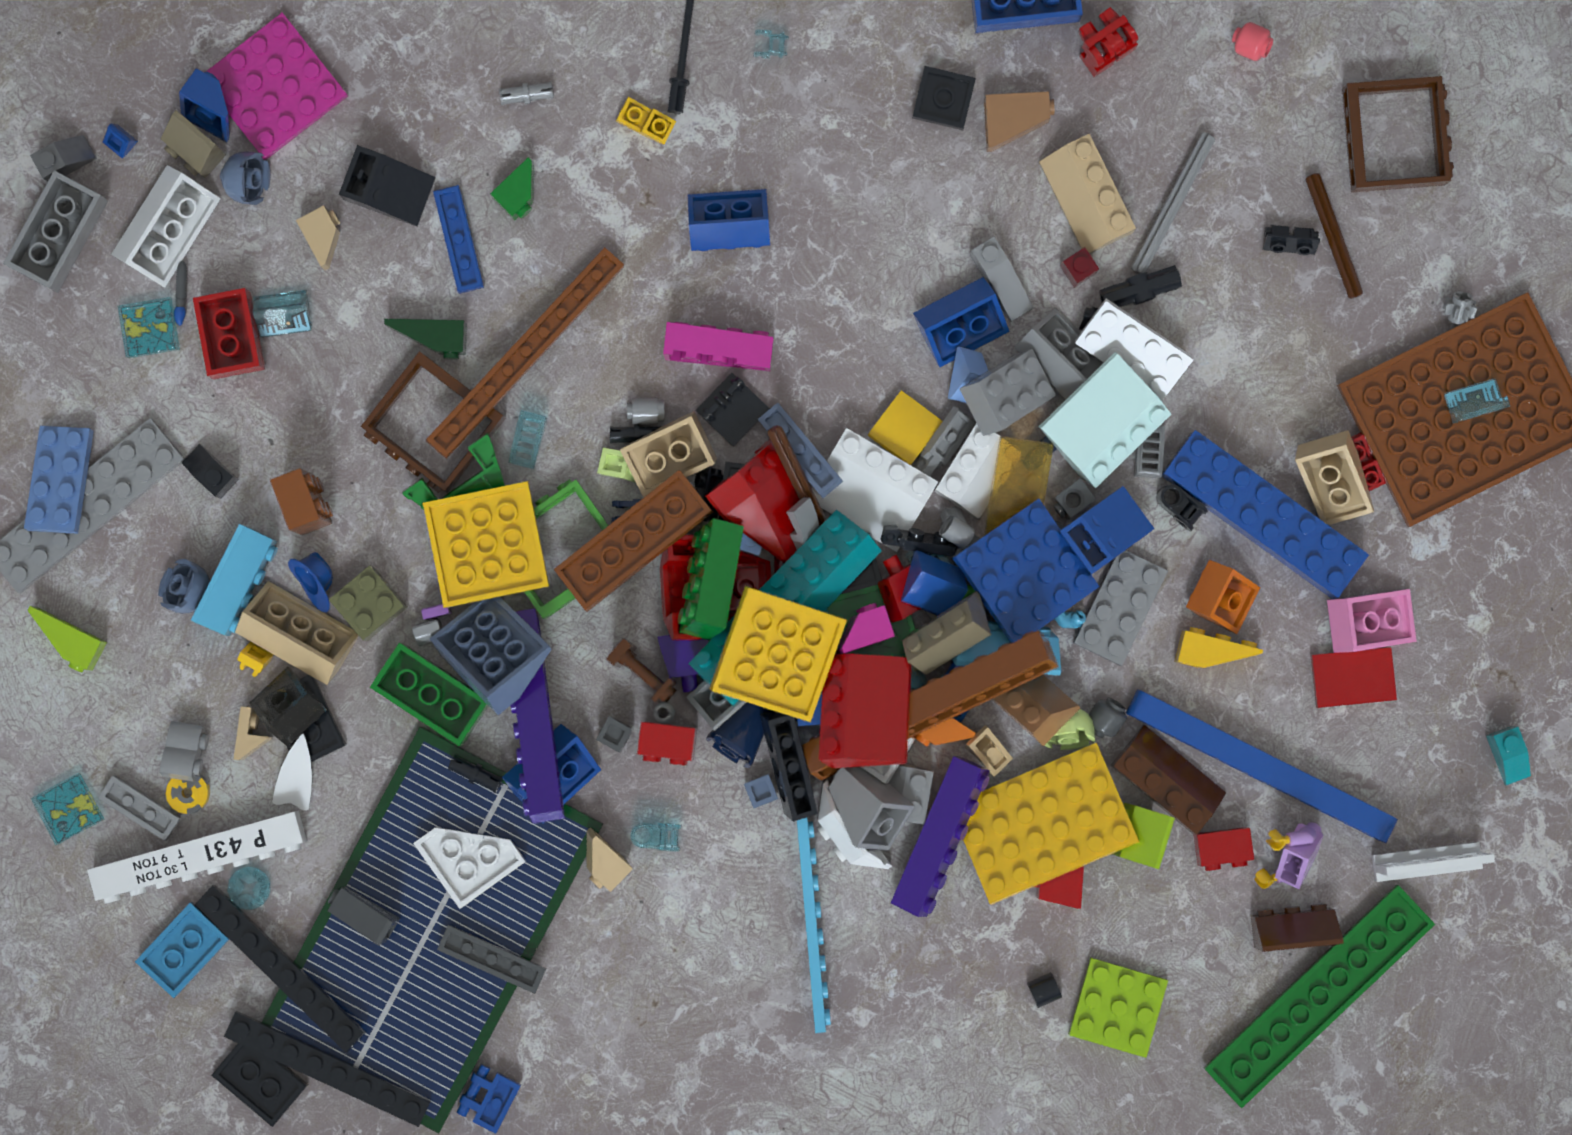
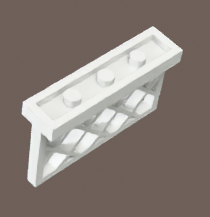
(1429, 861)

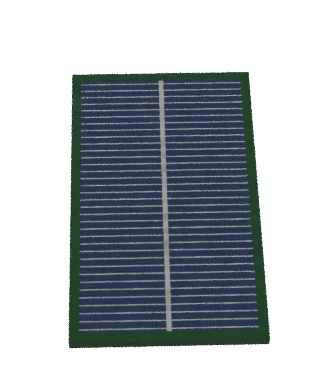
(419, 1006)

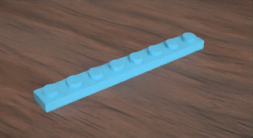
(814, 935)

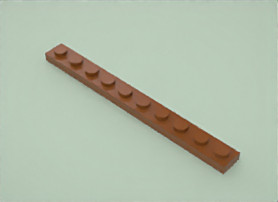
(525, 353)

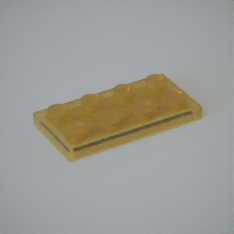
(1018, 478)

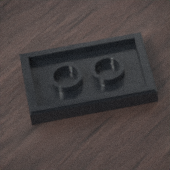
(323, 734)
(259, 1082)

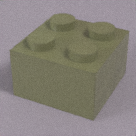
(368, 603)

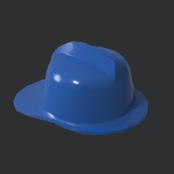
(314, 577)

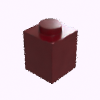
(1079, 267)

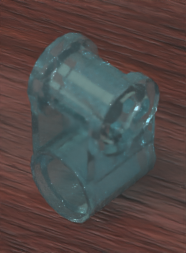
(658, 836)

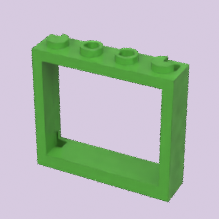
(544, 505)

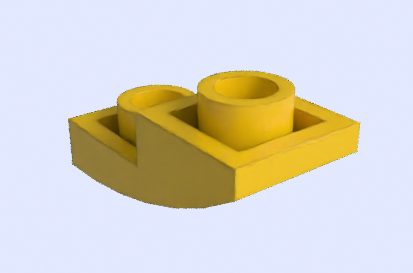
(645, 121)

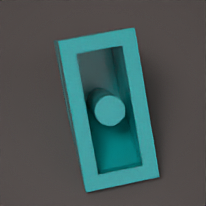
(1510, 754)

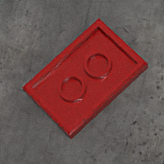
(1353, 677)

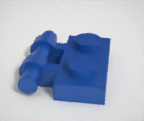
(496, 1102)

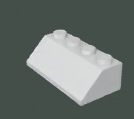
(166, 226)

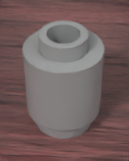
(645, 410)

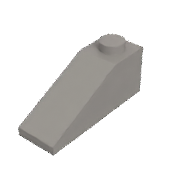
(1002, 278)

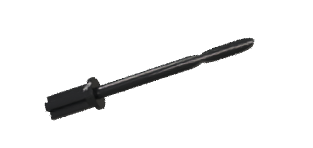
(678, 83)

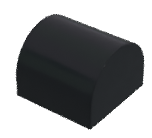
(1044, 990)

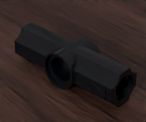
(1142, 287)

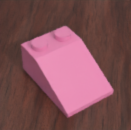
(1371, 621)

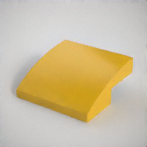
(905, 428)

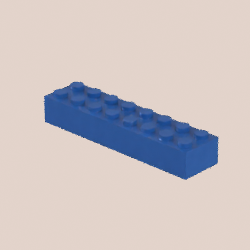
(1265, 515)

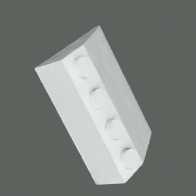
(875, 487)

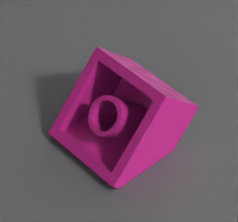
(865, 629)

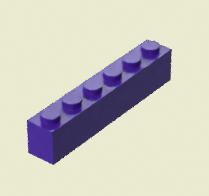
(940, 837)

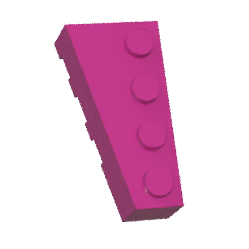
(718, 347)

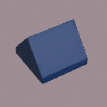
(119, 140)

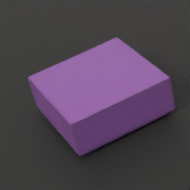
(435, 612)

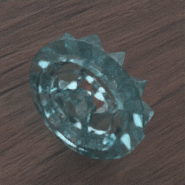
(261, 889)

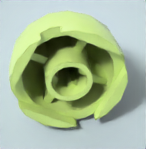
(1074, 733)

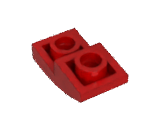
(1370, 466)

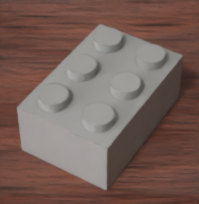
(1007, 392)

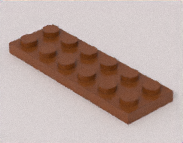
(633, 540)

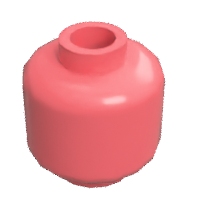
(1252, 41)

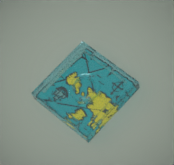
(148, 327)
(67, 809)

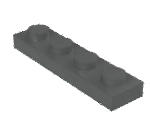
(491, 959)

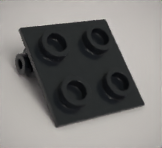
(732, 409)

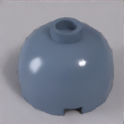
(245, 177)
(183, 587)

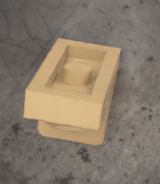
(247, 741)
(988, 751)

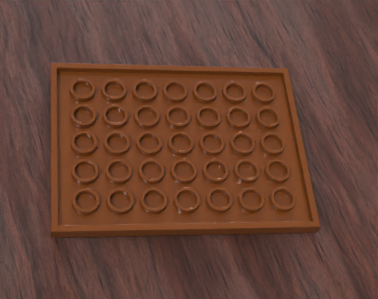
(1410, 429)

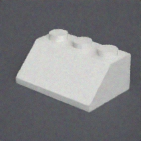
(971, 473)

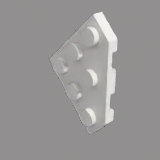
(468, 861)

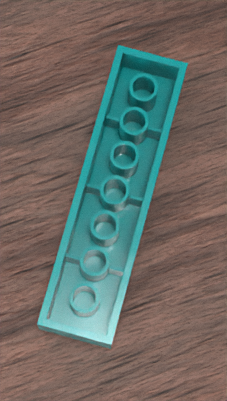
(809, 577)

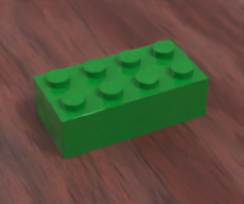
(710, 579)
(430, 694)

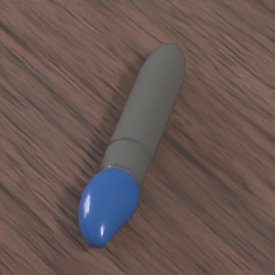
(181, 287)

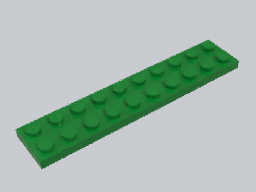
(1319, 996)

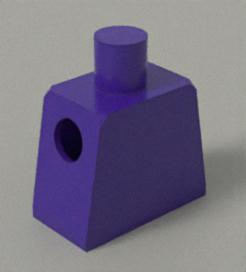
(678, 655)

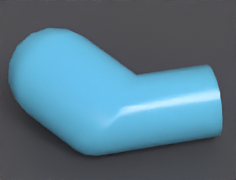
(1071, 619)

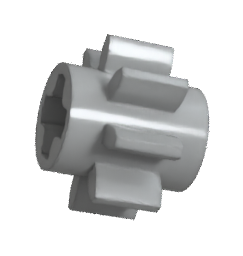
(1460, 307)

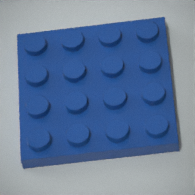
(1025, 572)

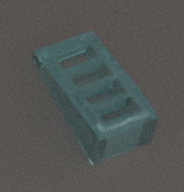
(541, 420)

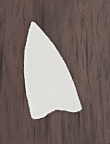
(295, 777)

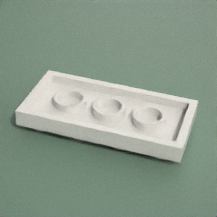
(1142, 348)

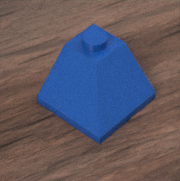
(204, 104)

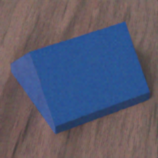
(933, 584)

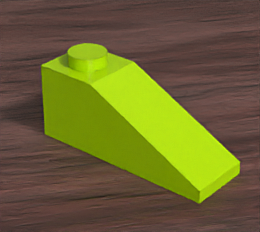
(70, 641)

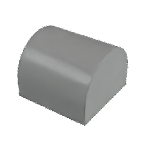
(425, 630)

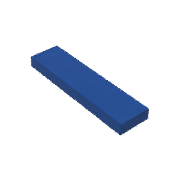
(458, 239)

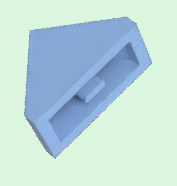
(967, 367)

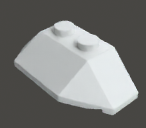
(833, 827)

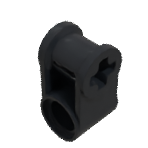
(1181, 507)

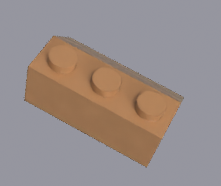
(1038, 707)

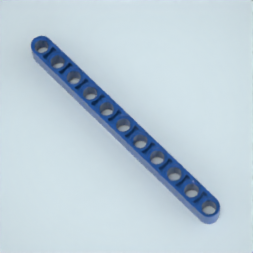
(1262, 766)

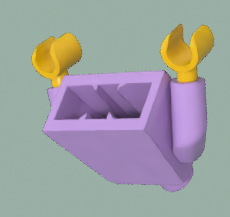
(1296, 858)

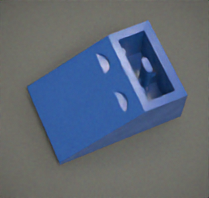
(1106, 530)

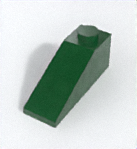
(440, 336)

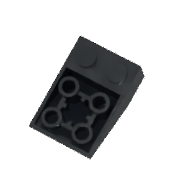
(386, 186)

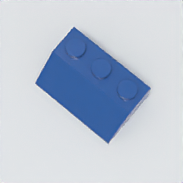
(728, 220)
(961, 320)
(574, 765)

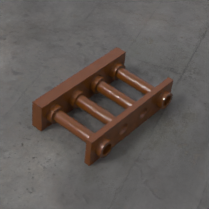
(624, 656)

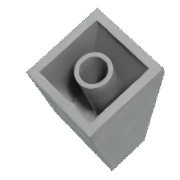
(869, 808)

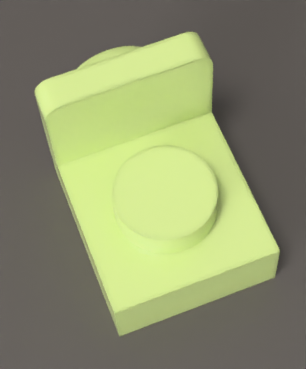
(614, 465)

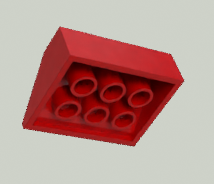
(865, 711)

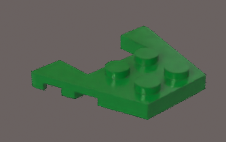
(487, 478)

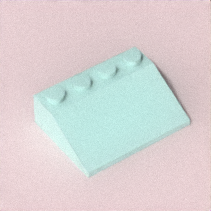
(1104, 420)

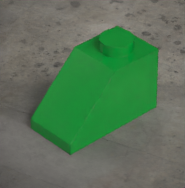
(517, 191)

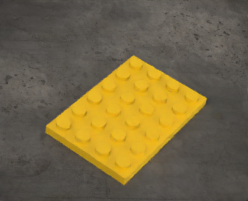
(1047, 824)

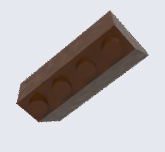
(1169, 780)

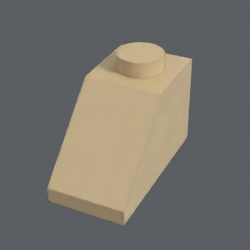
(321, 234)
(604, 862)

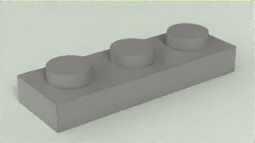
(139, 808)

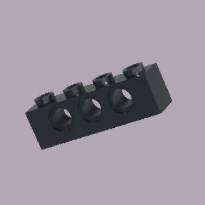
(788, 765)

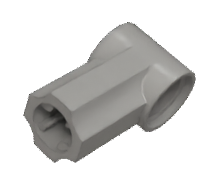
(955, 527)

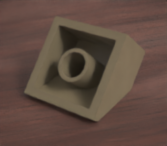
(191, 145)

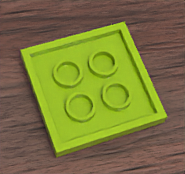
(1118, 1007)

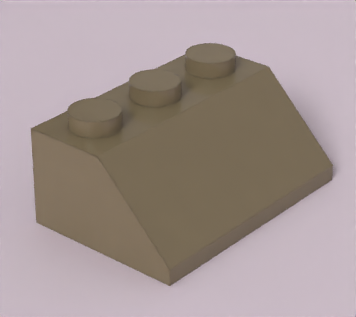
(947, 634)

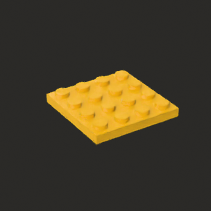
(486, 544)
(777, 654)

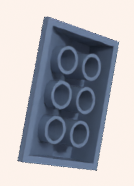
(492, 651)

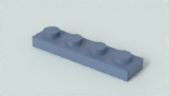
(814, 465)

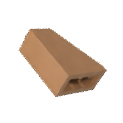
(1014, 116)

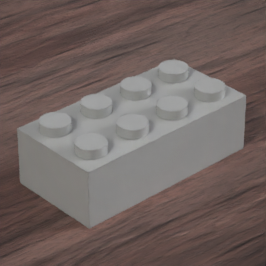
(55, 231)

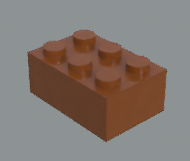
(302, 501)

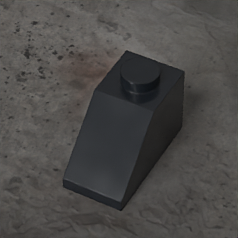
(209, 471)

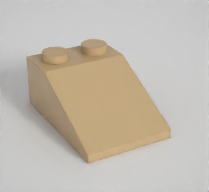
(666, 450)
(1334, 478)

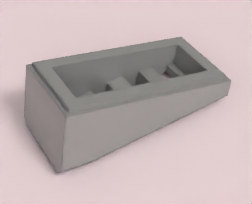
(1139, 459)

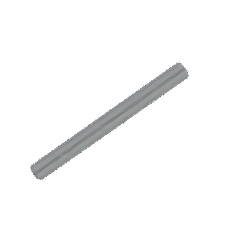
(1173, 203)

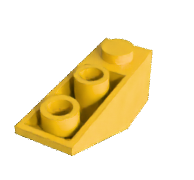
(1205, 651)

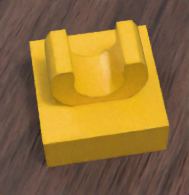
(254, 657)

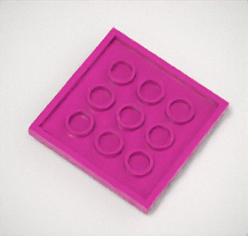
(275, 86)

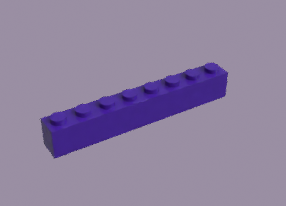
(537, 743)

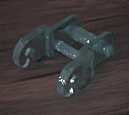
(780, 52)

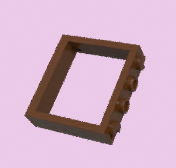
(1439, 117)
(414, 466)

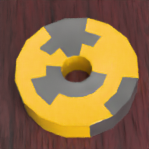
(182, 804)

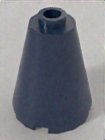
(740, 734)

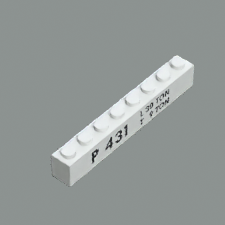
(196, 856)

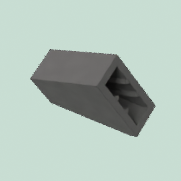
(362, 915)

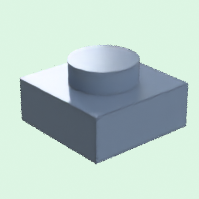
(761, 791)

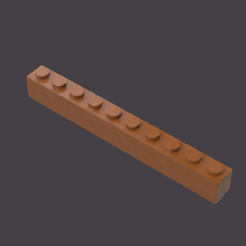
(963, 689)

